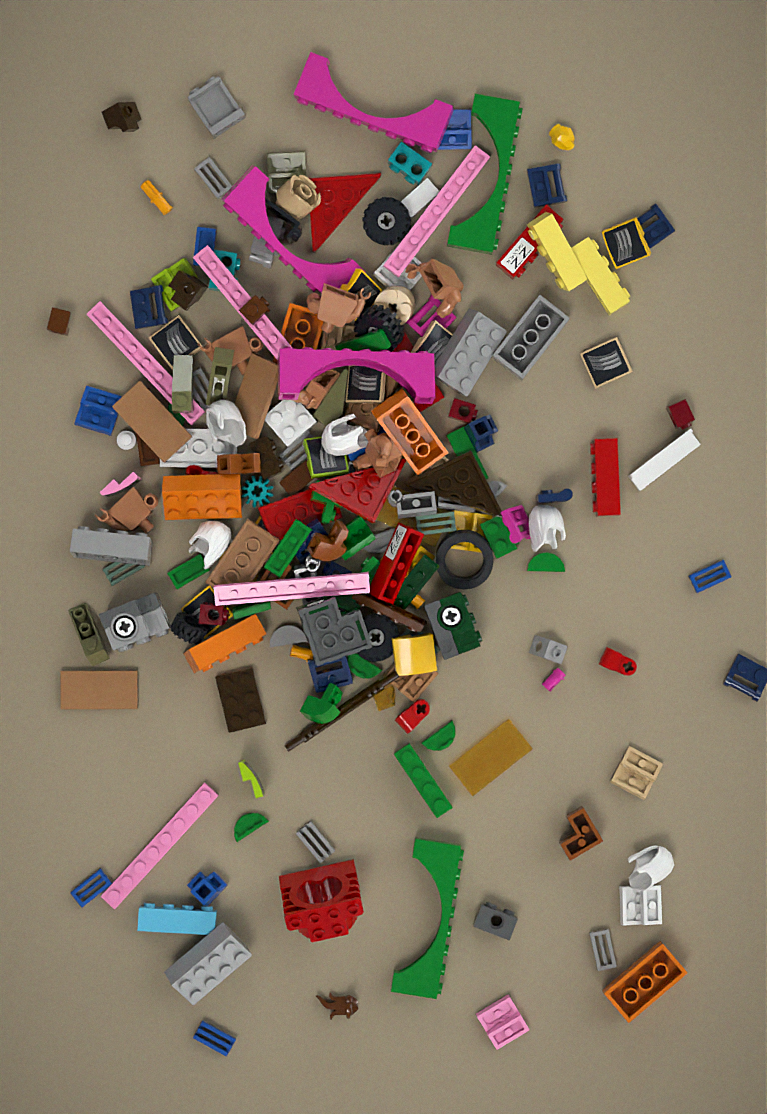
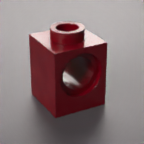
(453, 414)
(681, 414)
(205, 614)

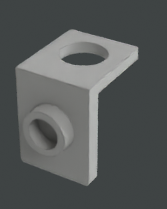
(550, 649)

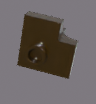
(122, 116)
(188, 289)

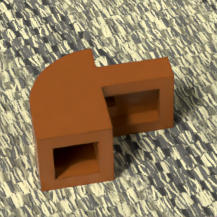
(238, 463)
(331, 546)

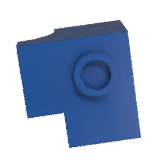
(207, 888)

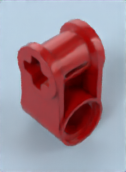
(614, 661)
(410, 717)

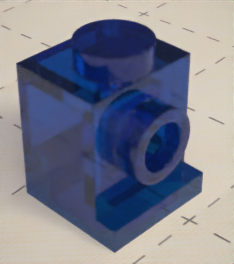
(329, 568)

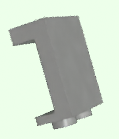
(215, 106)

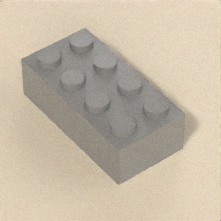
(530, 337)
(468, 352)
(111, 547)
(208, 963)

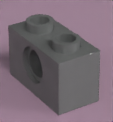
(503, 929)

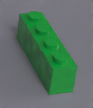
(423, 780)

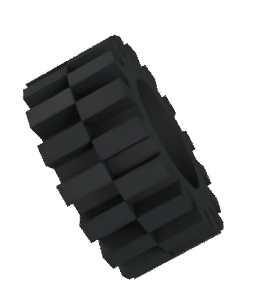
(188, 628)

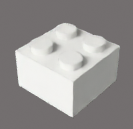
(290, 421)

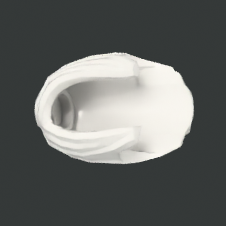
(226, 422)
(342, 438)
(543, 526)
(212, 541)
(651, 867)

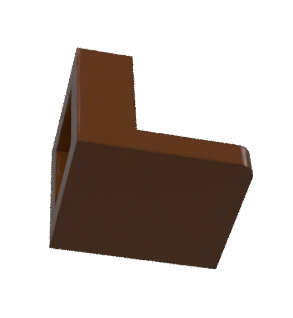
(59, 321)

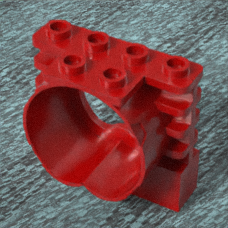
(322, 900)

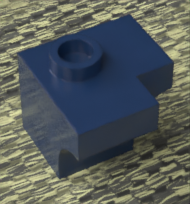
(481, 432)

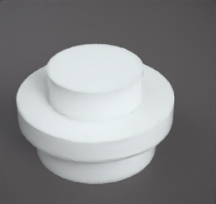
(126, 440)

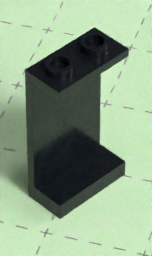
(295, 232)

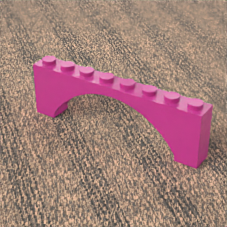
(422, 128)
(248, 202)
(411, 370)

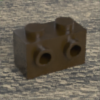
(269, 464)

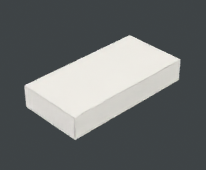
(420, 197)

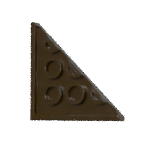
(459, 482)

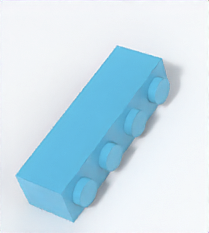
(176, 920)

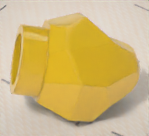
(562, 137)

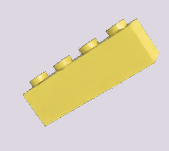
(557, 252)
(600, 278)

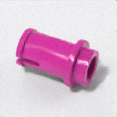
(553, 679)

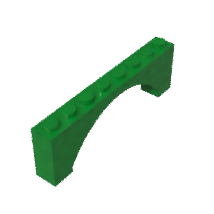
(500, 120)
(424, 974)

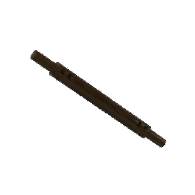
(344, 709)

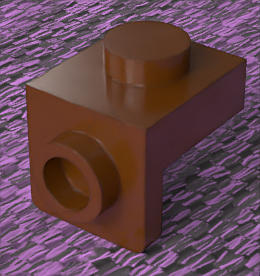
(255, 309)

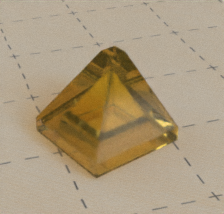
(385, 698)

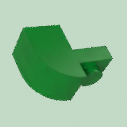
(328, 512)
(323, 709)

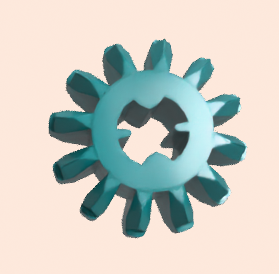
(251, 488)

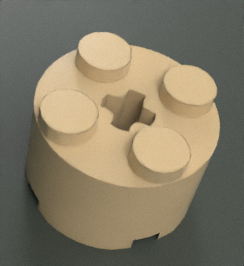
(298, 197)
(400, 296)

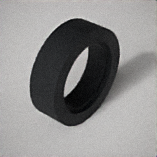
(470, 581)

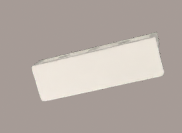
(664, 460)

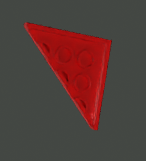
(338, 199)
(359, 491)

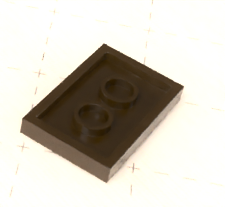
(240, 700)

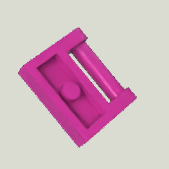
(445, 322)
(513, 519)

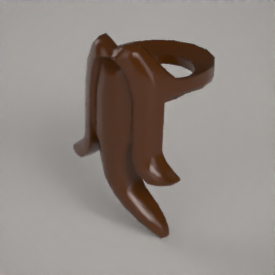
(343, 1005)

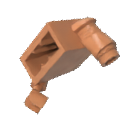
(441, 282)
(336, 306)
(236, 341)
(318, 389)
(380, 453)
(130, 512)

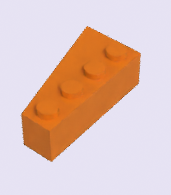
(226, 642)

